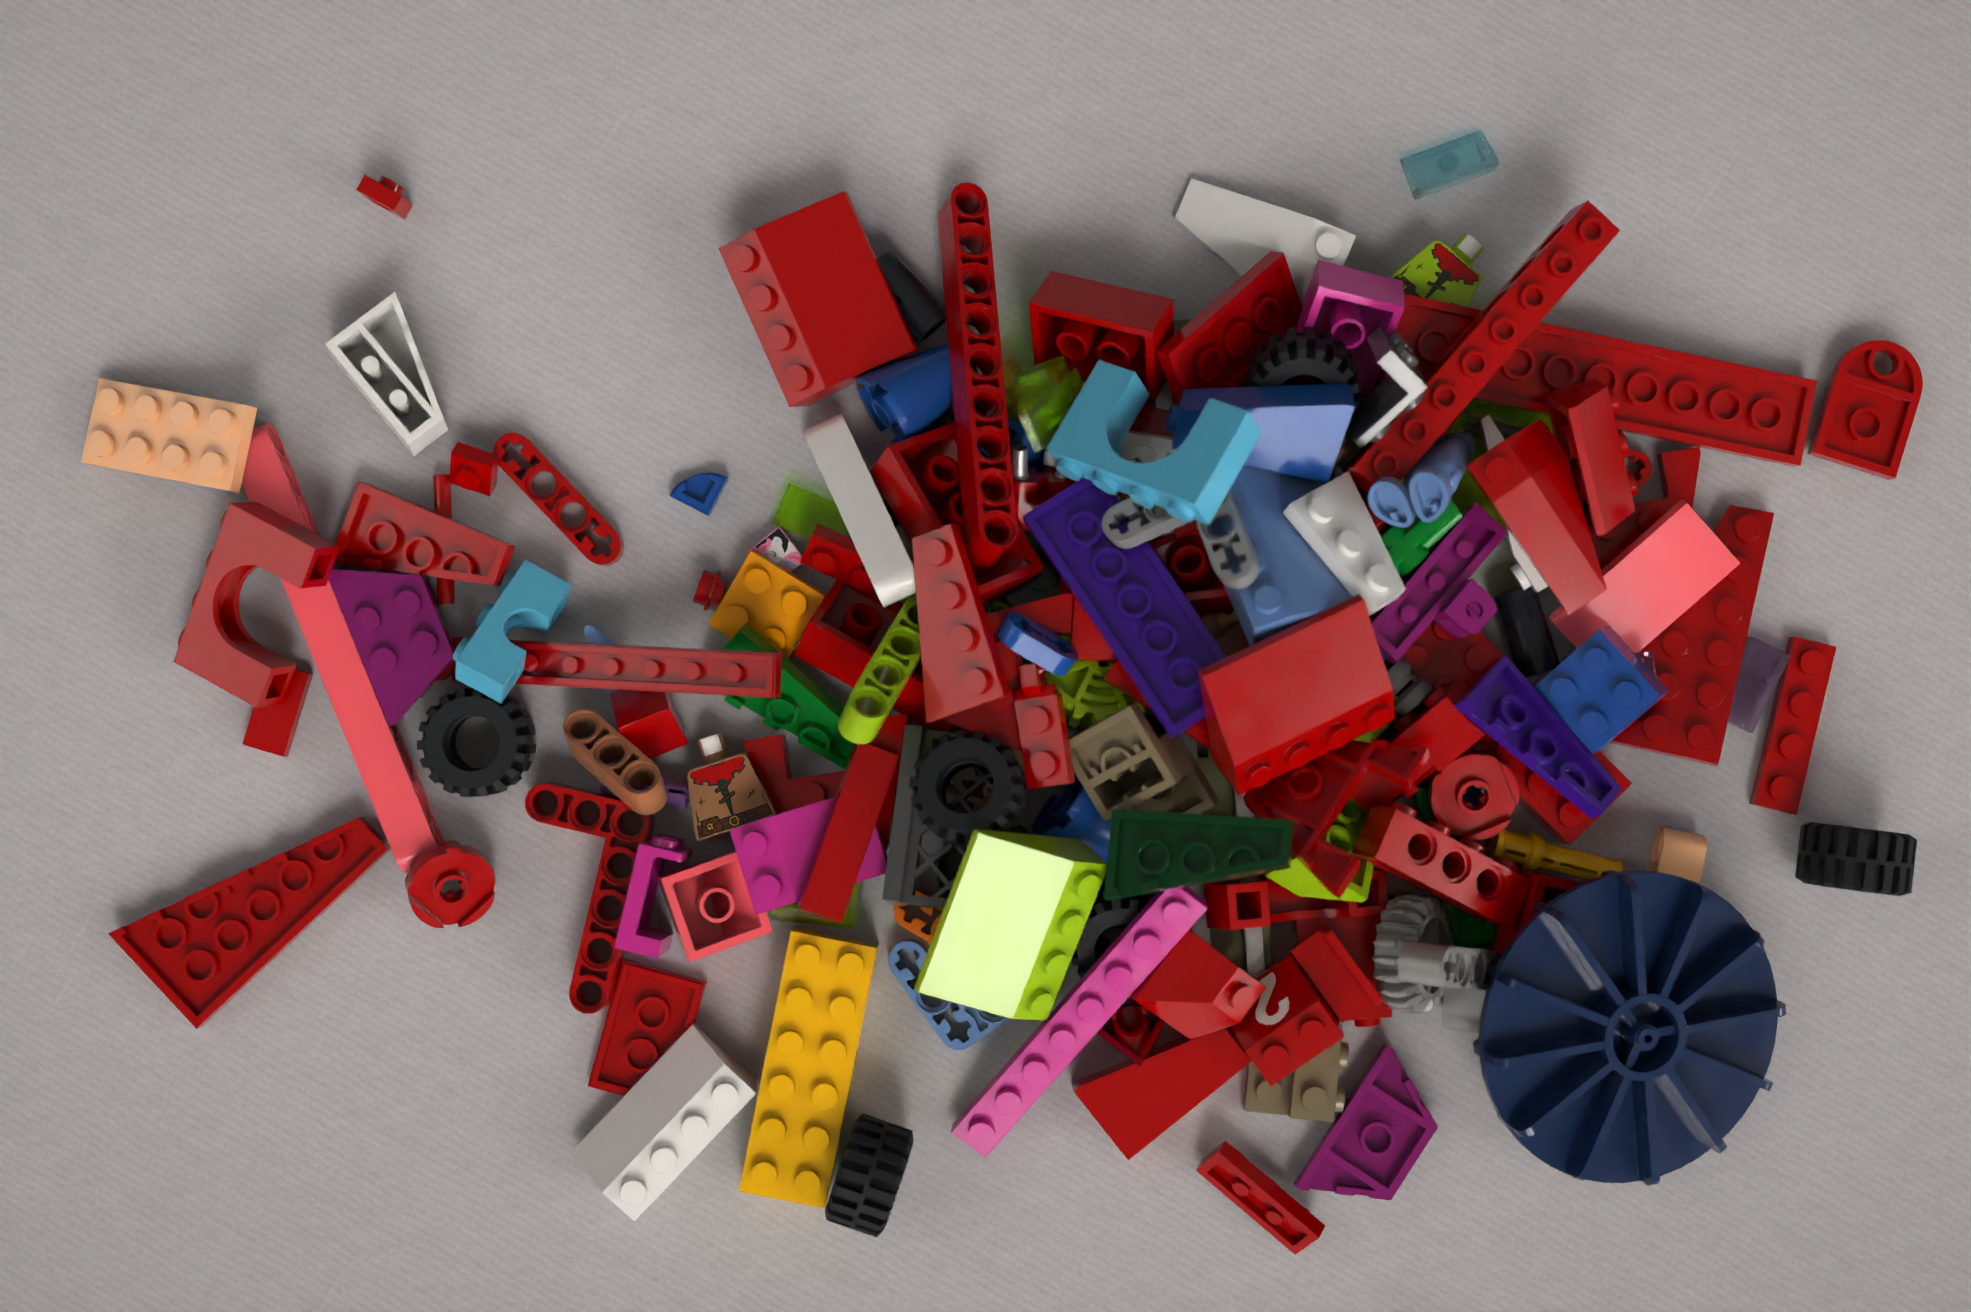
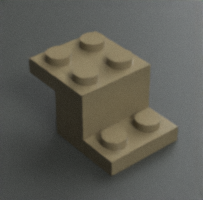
(1135, 769)

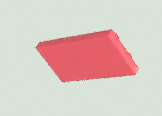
(1652, 581)

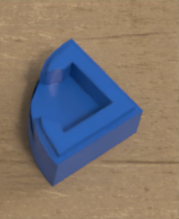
(700, 491)

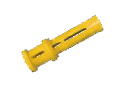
(1534, 852)

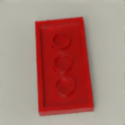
(1224, 336)

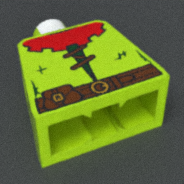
(1443, 272)

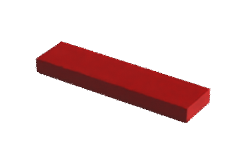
(848, 832)

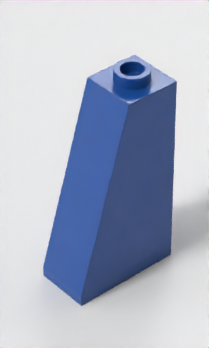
(1297, 423)

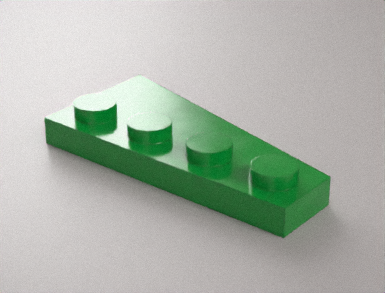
(802, 707)

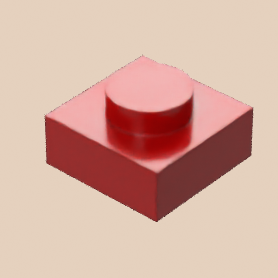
(385, 194)
(473, 469)

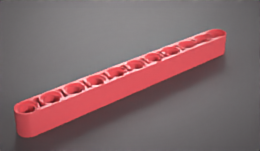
(374, 745)

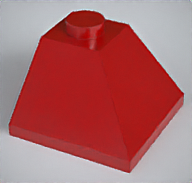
(1198, 989)

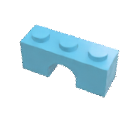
(527, 600)

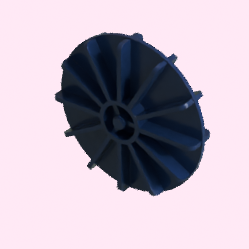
(1628, 1026)

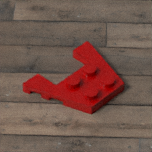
(1678, 480)
(999, 717)
(773, 767)
(1319, 791)

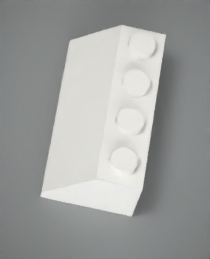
(664, 1121)

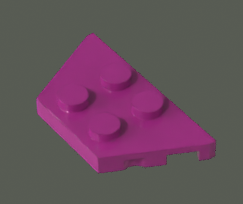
(395, 634)
(1374, 1137)

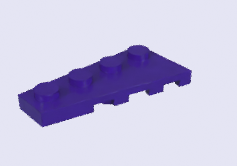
(1529, 728)

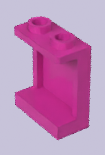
(633, 929)

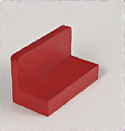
(1334, 973)

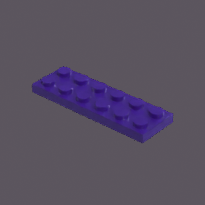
(1129, 603)

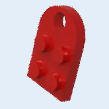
(1868, 413)

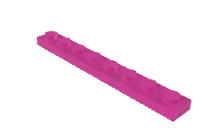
(1078, 1017)

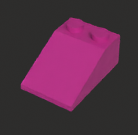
(1351, 307)
(781, 850)

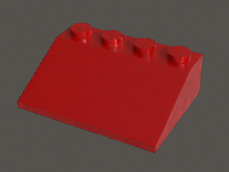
(817, 299)
(1296, 696)

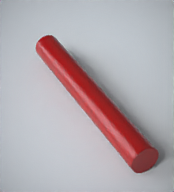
(443, 505)

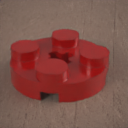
(1495, 805)
(446, 863)

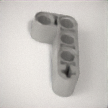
(1458, 971)

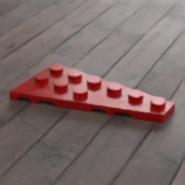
(230, 931)

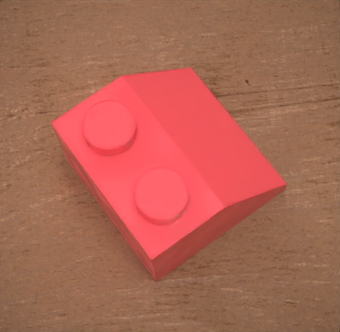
(711, 906)

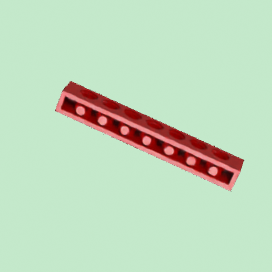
(1487, 344)

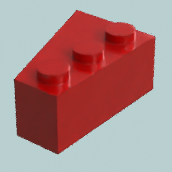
(1435, 727)

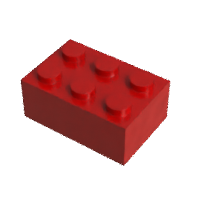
(1103, 323)

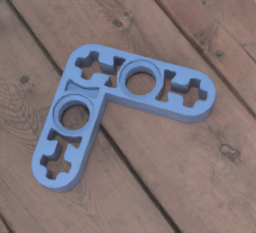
(979, 1020)

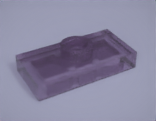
(1756, 680)

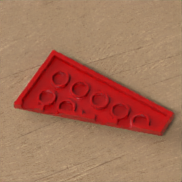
(1703, 652)

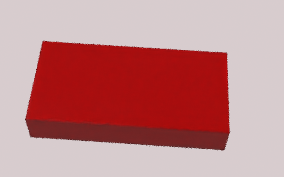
(275, 725)

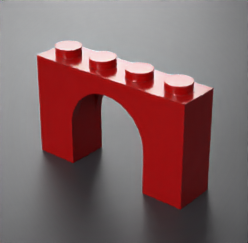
(215, 638)

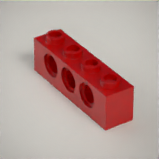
(1385, 844)

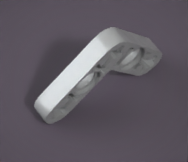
(1215, 546)

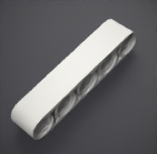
(862, 509)

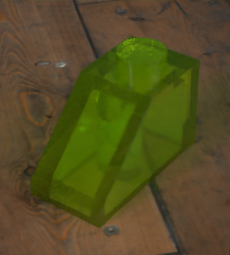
(1045, 397)

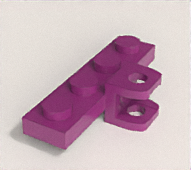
(1441, 589)

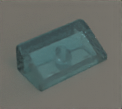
(1449, 164)

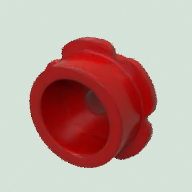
(709, 589)

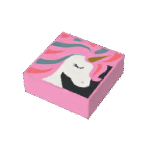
(779, 549)

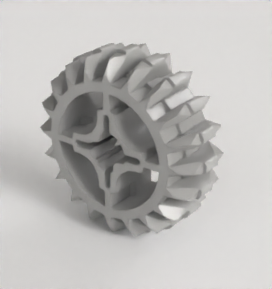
(1415, 920)

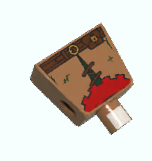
(725, 790)

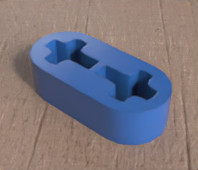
(1037, 644)

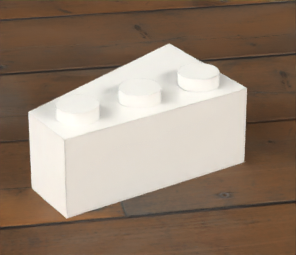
(388, 371)

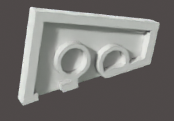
(1347, 541)

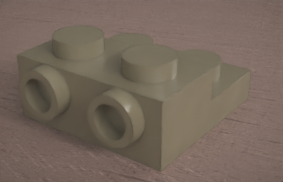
(1304, 1094)

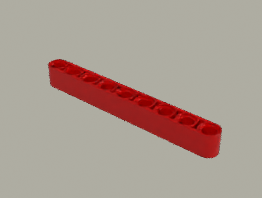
(969, 387)

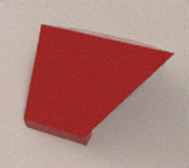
(1132, 1031)

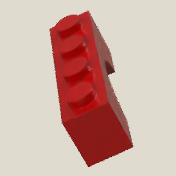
(1265, 902)

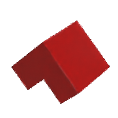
(648, 721)

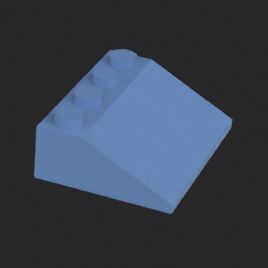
(1291, 575)

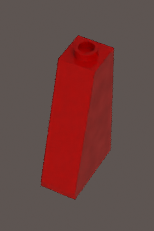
(1144, 1101)

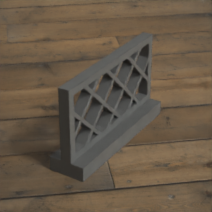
(908, 829)

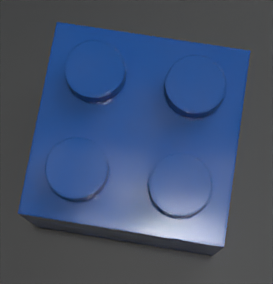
(1601, 689)

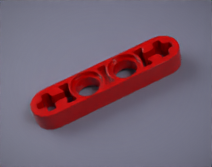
(562, 495)

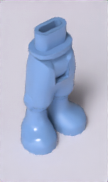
(1427, 485)

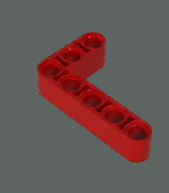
(607, 881)

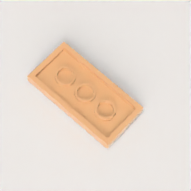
(169, 435)

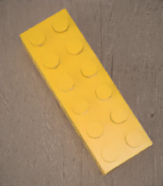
(808, 1067)

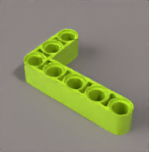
(886, 675)

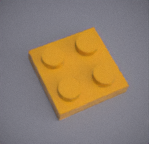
(770, 602)

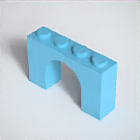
(1184, 483)

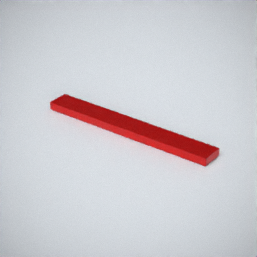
(649, 668)

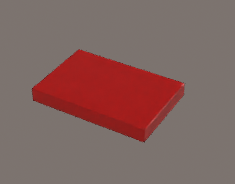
(643, 1020)

